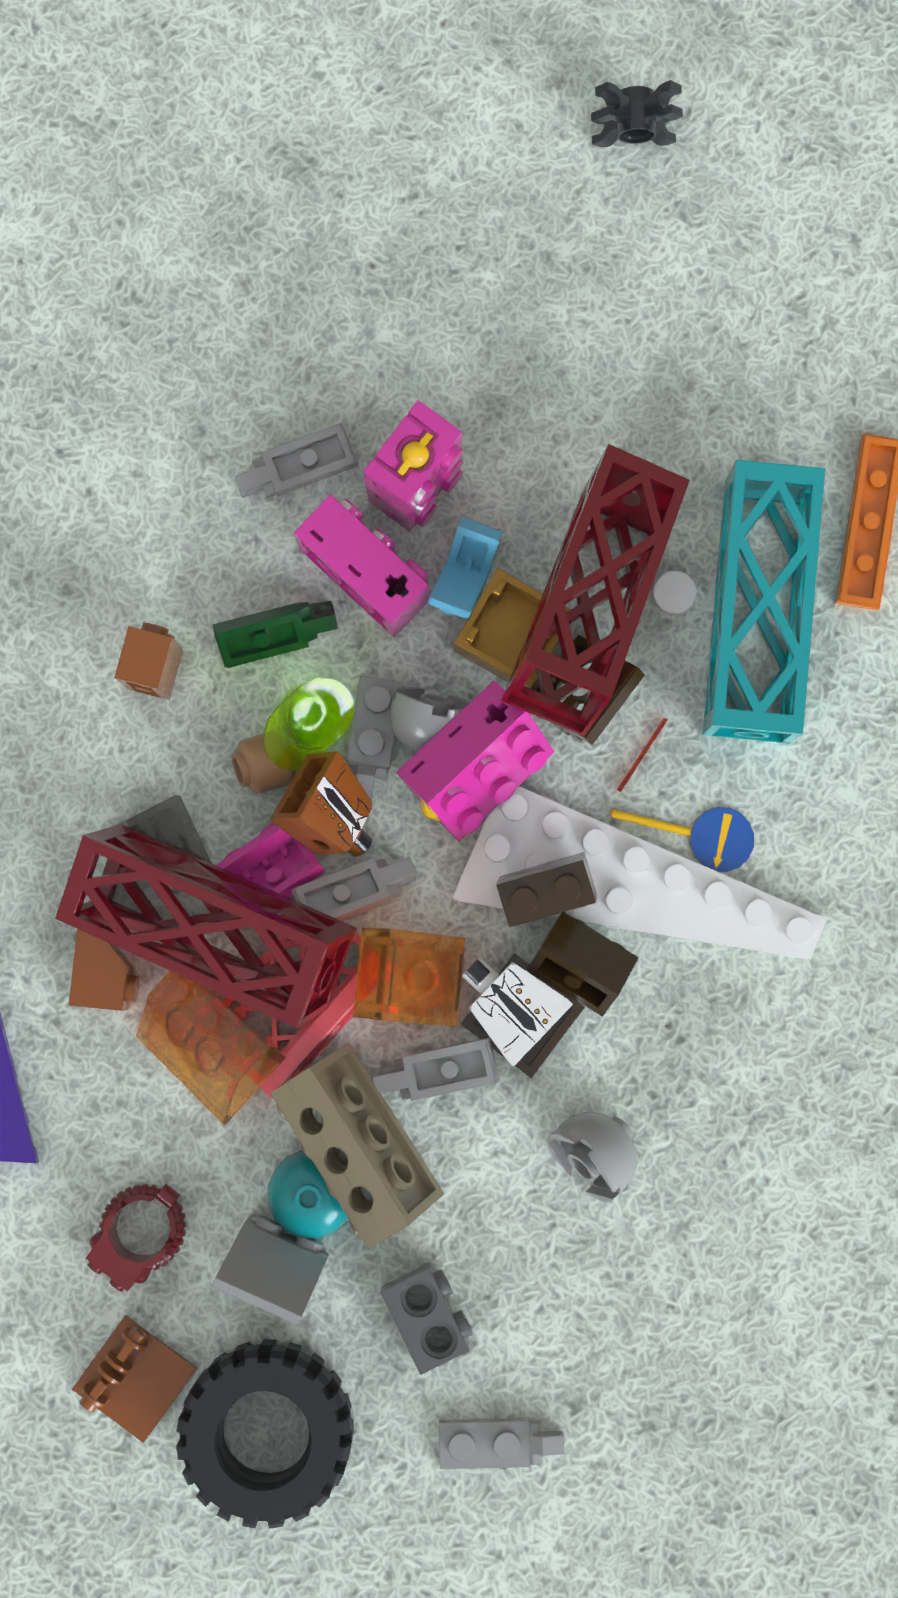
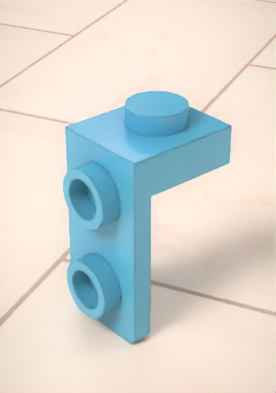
(466, 568)

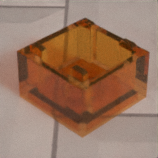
(409, 977)

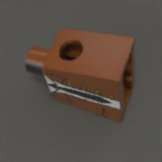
(325, 807)

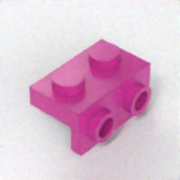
(274, 861)

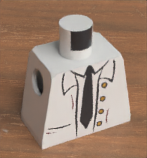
(513, 1007)

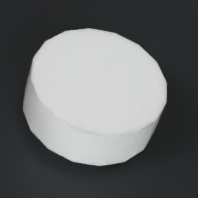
(674, 593)

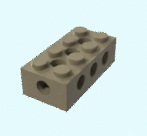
(372, 1139)

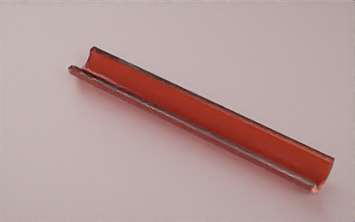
(642, 754)

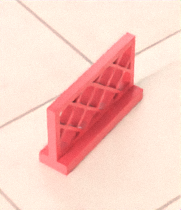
(315, 1034)

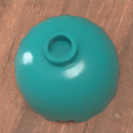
(301, 1199)

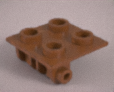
(133, 1379)

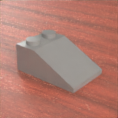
(271, 1269)

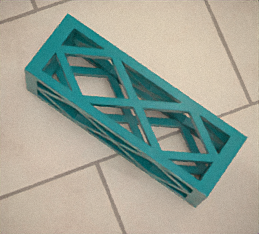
(803, 561)

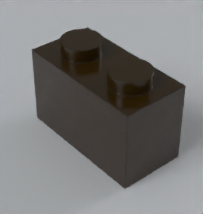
(546, 889)
(583, 963)

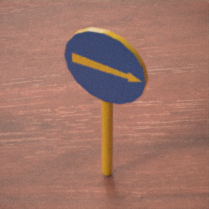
(718, 837)

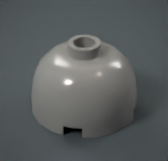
(420, 716)
(602, 1158)

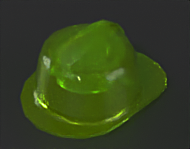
(307, 721)

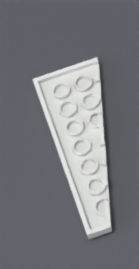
(634, 881)

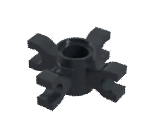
(636, 114)

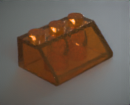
(206, 1044)

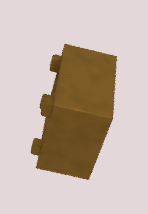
(500, 625)

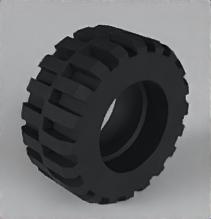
(254, 1493)

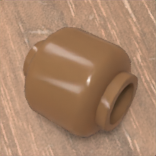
(256, 769)

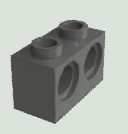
(416, 1321)

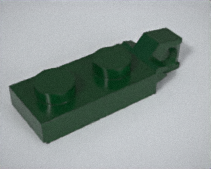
(272, 632)

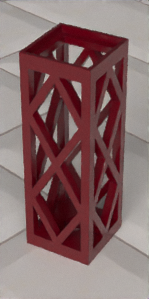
(649, 511)
(231, 904)

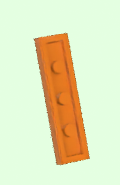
(869, 524)

